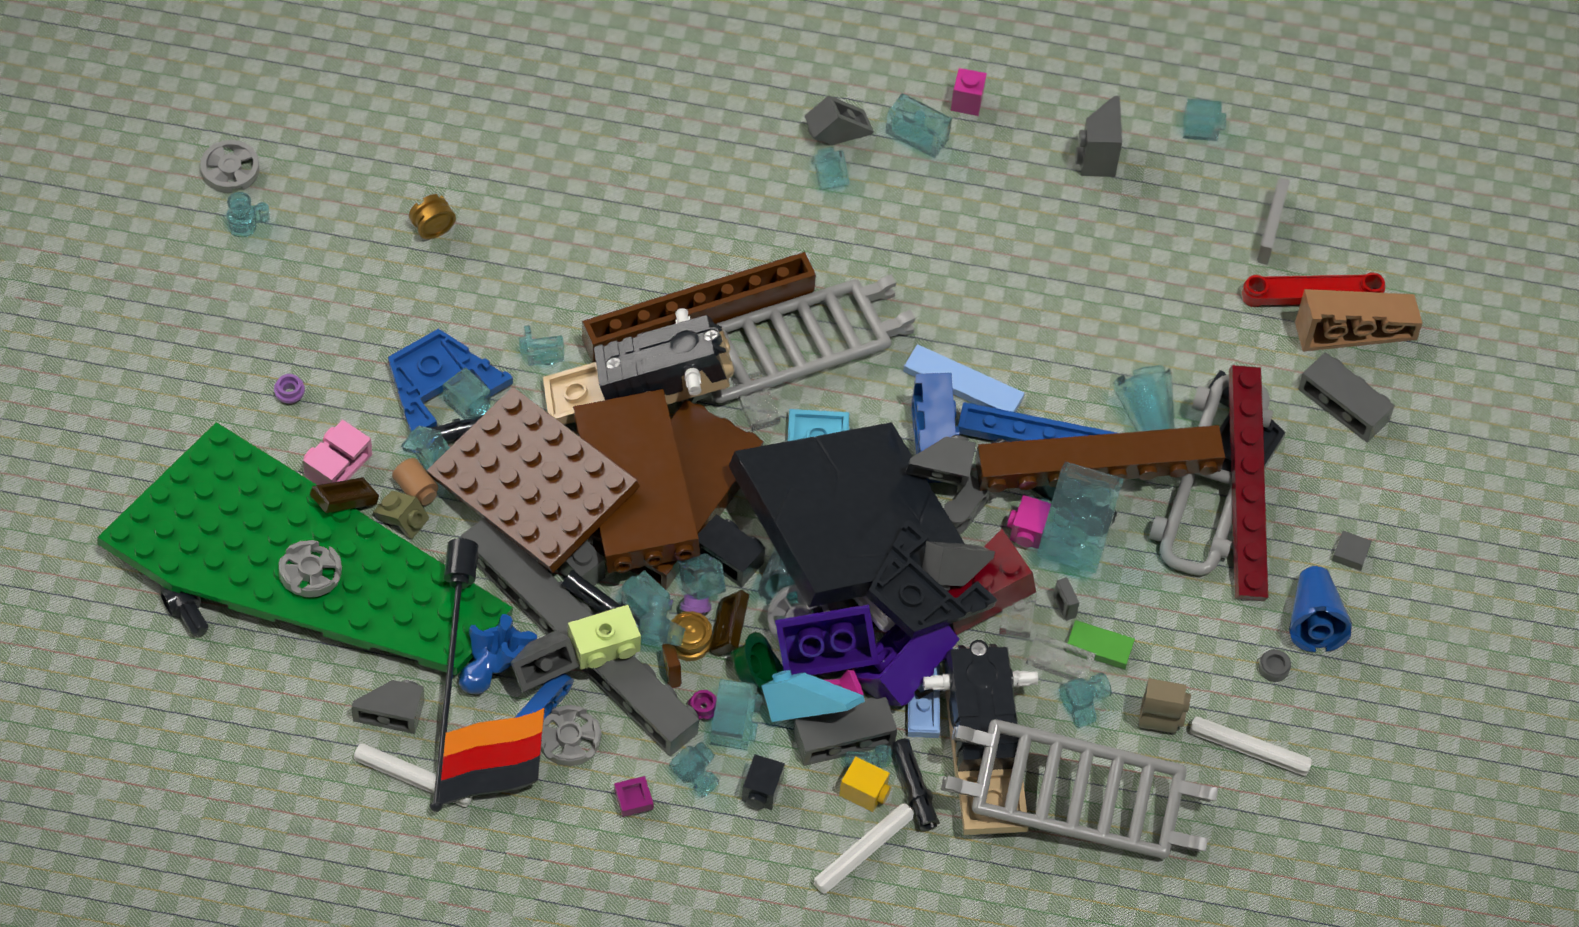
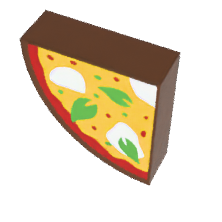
(672, 665)

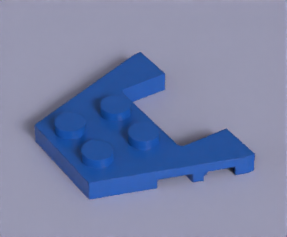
(430, 362)

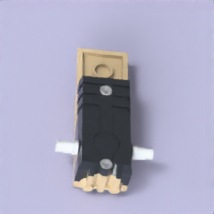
(678, 358)
(977, 691)

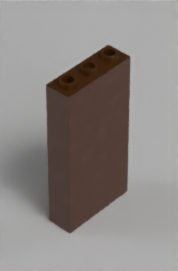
(705, 452)
(658, 517)

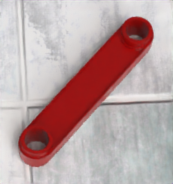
(1290, 289)

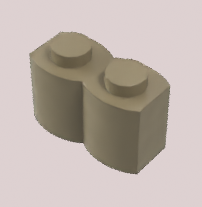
(1164, 706)

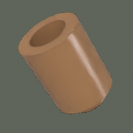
(415, 481)

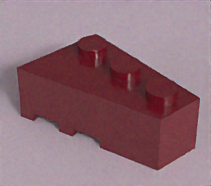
(1004, 577)

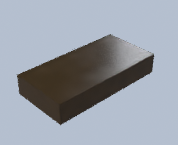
(344, 495)
(729, 623)

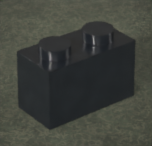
(737, 551)

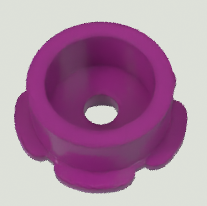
(703, 697)

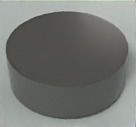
(1274, 665)

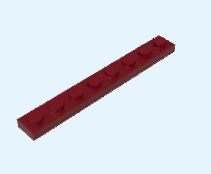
(1248, 483)

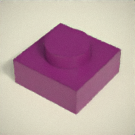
(633, 796)

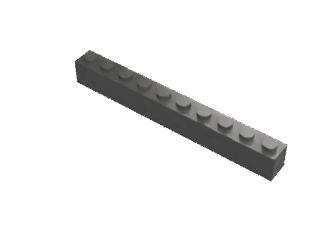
(552, 607)

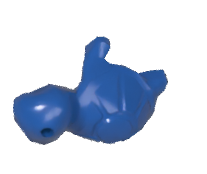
(492, 653)

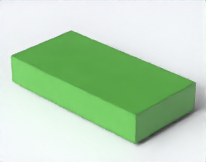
(1107, 645)

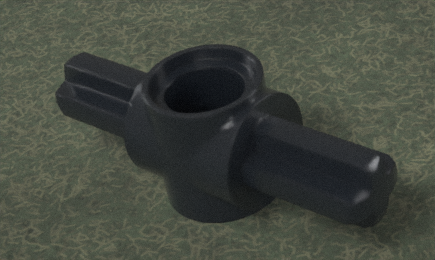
(186, 607)

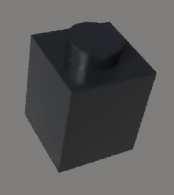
(763, 782)

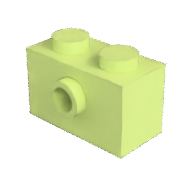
(604, 637)

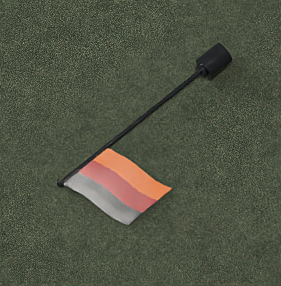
(490, 753)

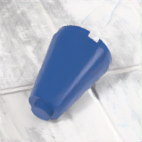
(1318, 613)

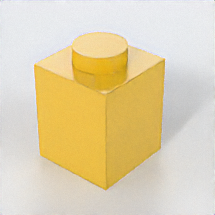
(865, 784)

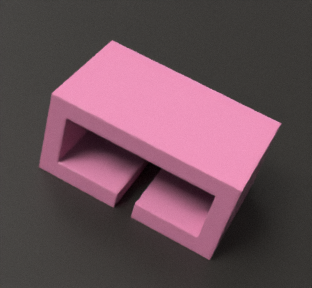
(339, 456)

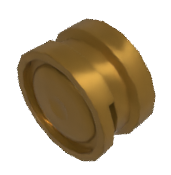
(432, 217)
(696, 637)

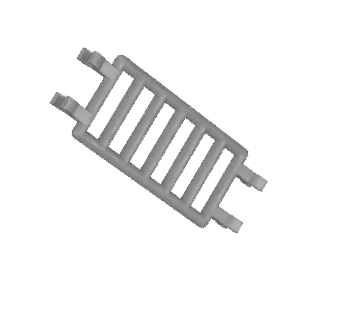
(883, 331)
(1071, 826)

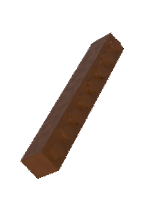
(718, 299)
(1118, 454)

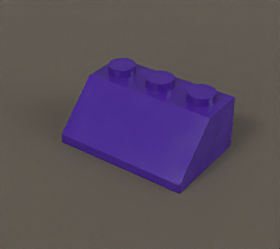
(827, 641)
(904, 663)

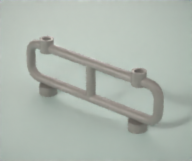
(1165, 529)

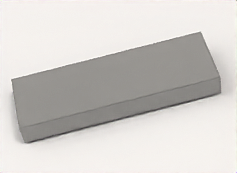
(1273, 221)

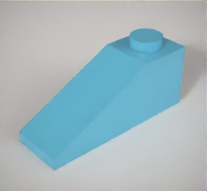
(806, 696)

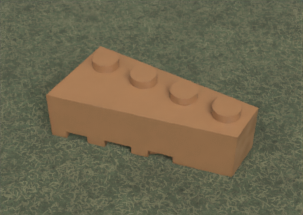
(1355, 319)

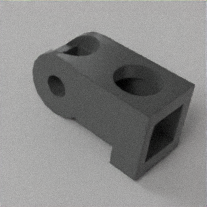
(966, 505)

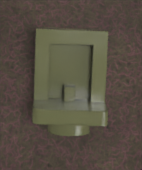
(402, 511)

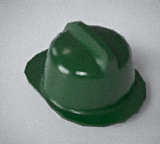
(756, 661)

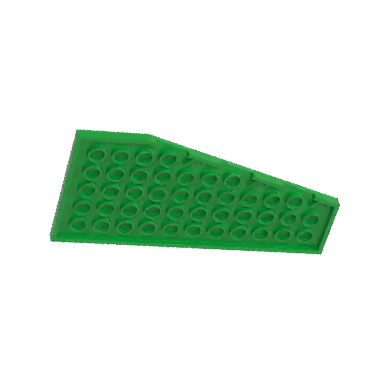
(232, 512)

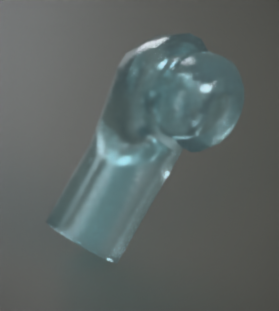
(879, 758)

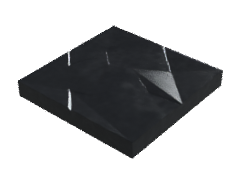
(839, 506)

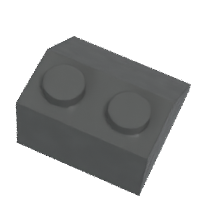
(1101, 141)

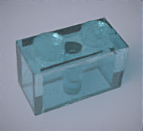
(918, 125)

